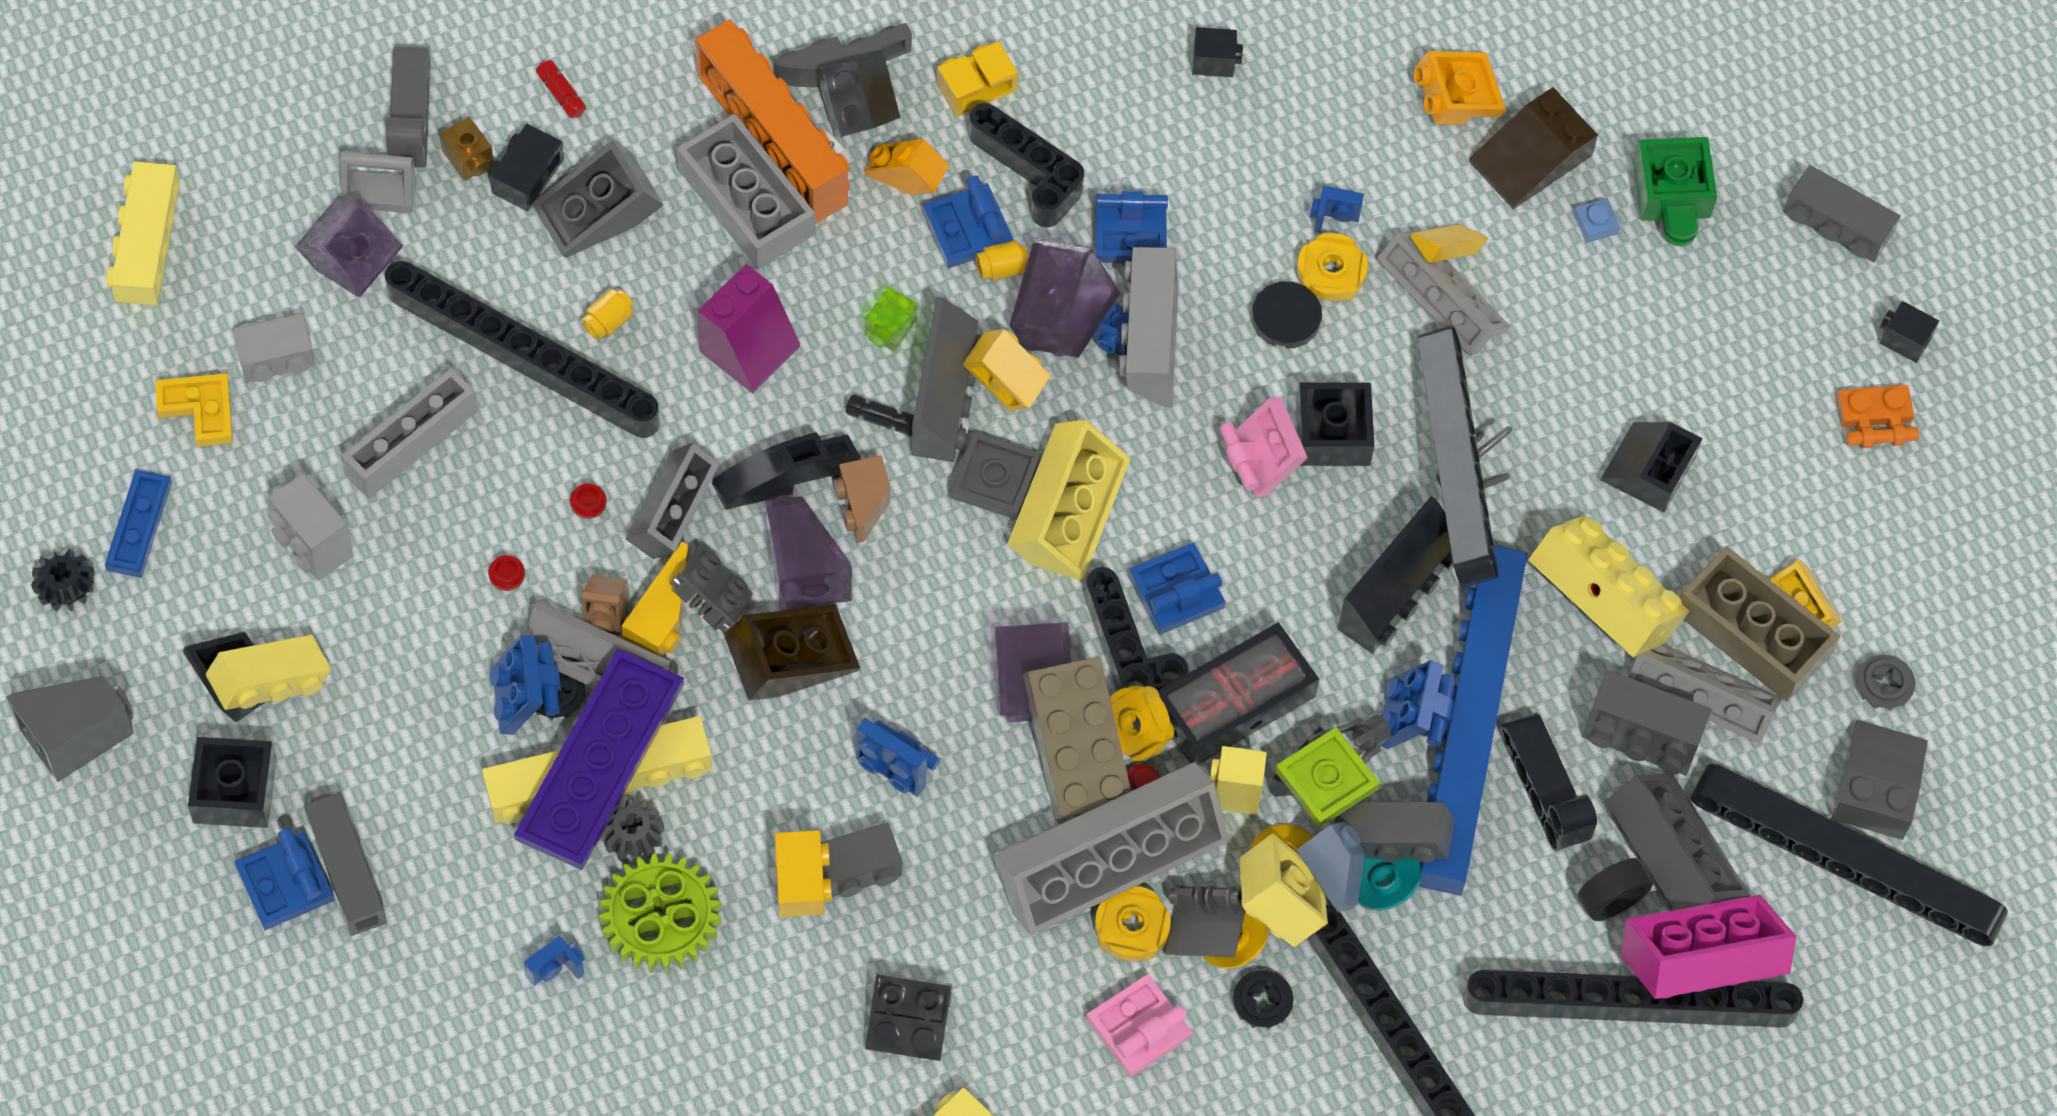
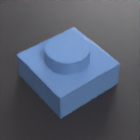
(1596, 220)

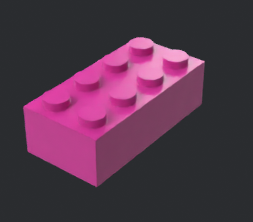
(1708, 946)

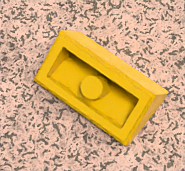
(1448, 242)
(1803, 587)

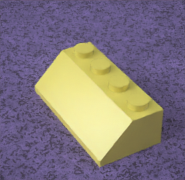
(1069, 499)

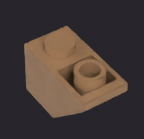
(865, 492)
(605, 603)

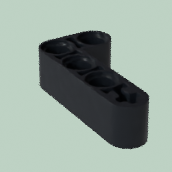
(991, 131)
(1125, 636)
(1562, 813)

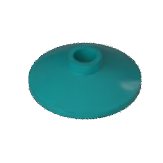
(1388, 883)

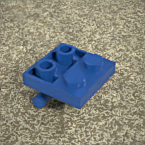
(966, 222)
(1129, 222)
(1177, 588)
(522, 681)
(1418, 704)
(894, 756)
(284, 880)

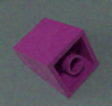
(746, 329)

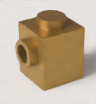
(467, 149)

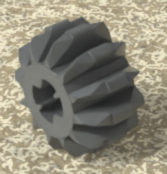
(646, 833)

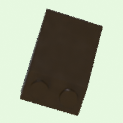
(1535, 148)
(790, 650)

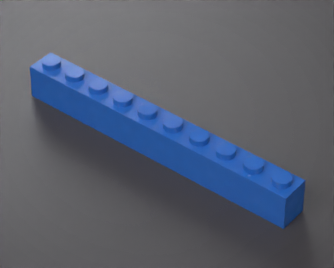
(1474, 714)

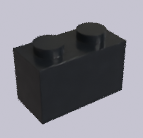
(526, 167)

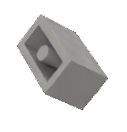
(274, 348)

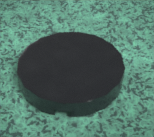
(1286, 314)

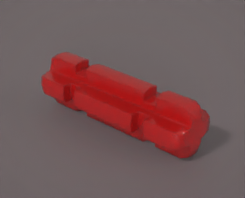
(561, 89)

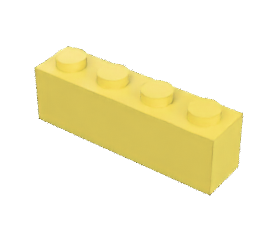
(144, 233)

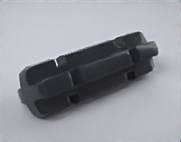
(879, 414)

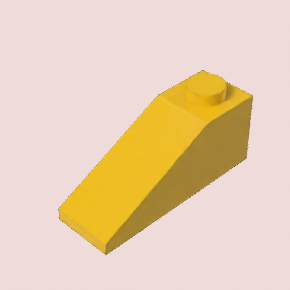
(658, 614)

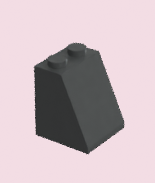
(72, 722)

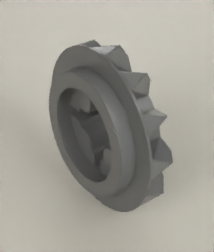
(1876, 669)

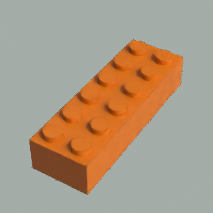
(746, 86)

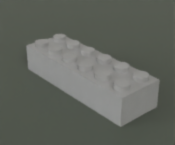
(1112, 848)

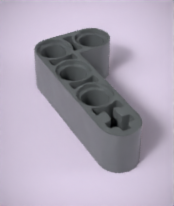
(409, 104)

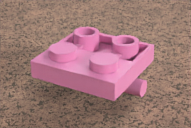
(1264, 447)
(1139, 1025)

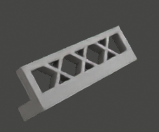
(1443, 293)
(581, 642)
(1733, 701)

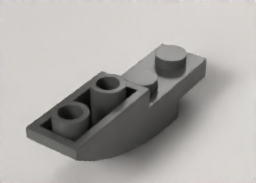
(800, 66)

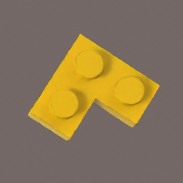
(201, 396)

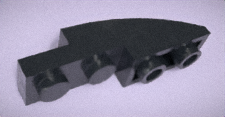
(781, 467)

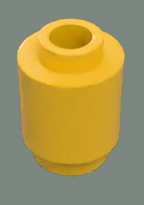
(1002, 261)
(607, 314)

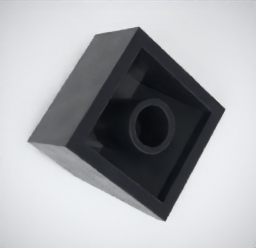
(858, 94)

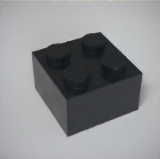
(1335, 423)
(232, 782)

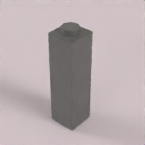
(345, 863)

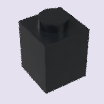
(1216, 52)
(1908, 331)

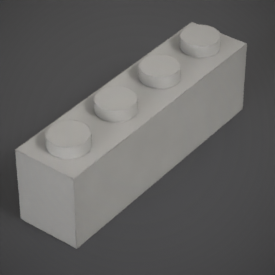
(409, 433)

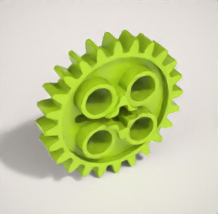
(673, 941)

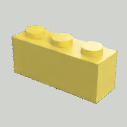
(268, 672)

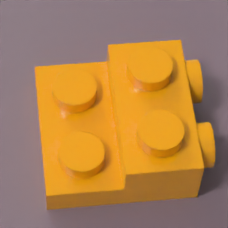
(1458, 87)

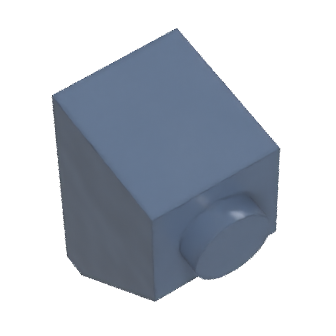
(1336, 863)

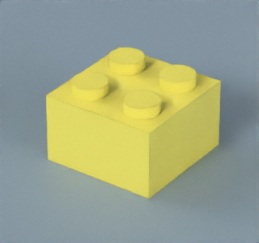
(1282, 891)

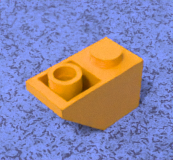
(907, 166)

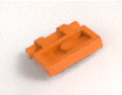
(1875, 407)

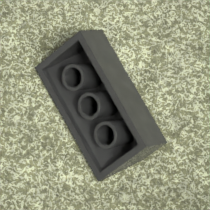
(944, 384)
(1674, 842)

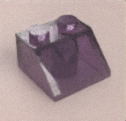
(349, 244)

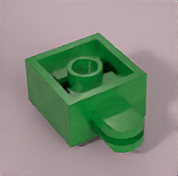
(1675, 184)

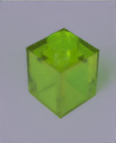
(890, 319)

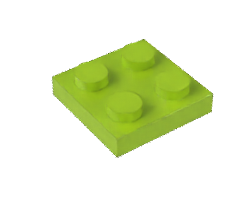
(1327, 777)

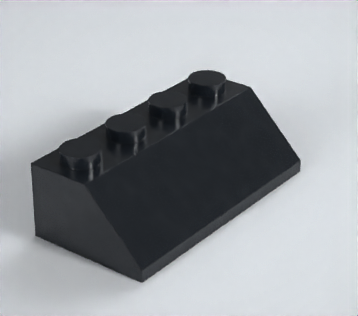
(1398, 579)

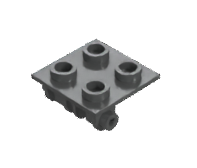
(714, 584)
(1205, 921)

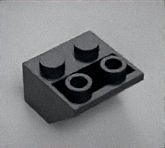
(1652, 462)

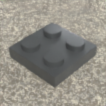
(995, 475)

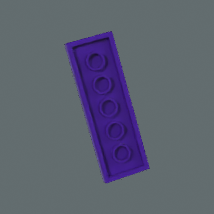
(599, 759)

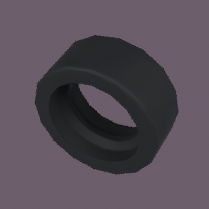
(1615, 889)

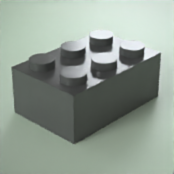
(1646, 723)

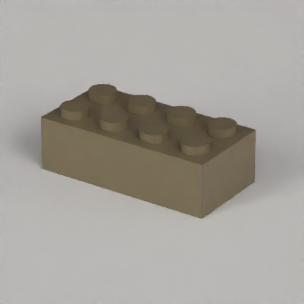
(1757, 624)
(1076, 736)

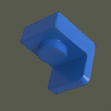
(1336, 203)
(1109, 332)
(549, 961)

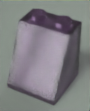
(1061, 298)
(804, 557)
(1023, 650)

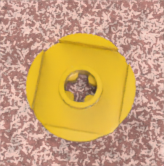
(1329, 285)
(1153, 718)
(1137, 944)

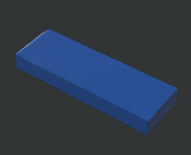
(138, 523)

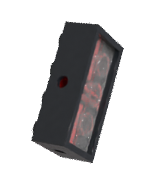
(1238, 693)

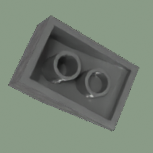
(597, 200)
(1880, 780)

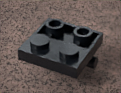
(908, 1016)

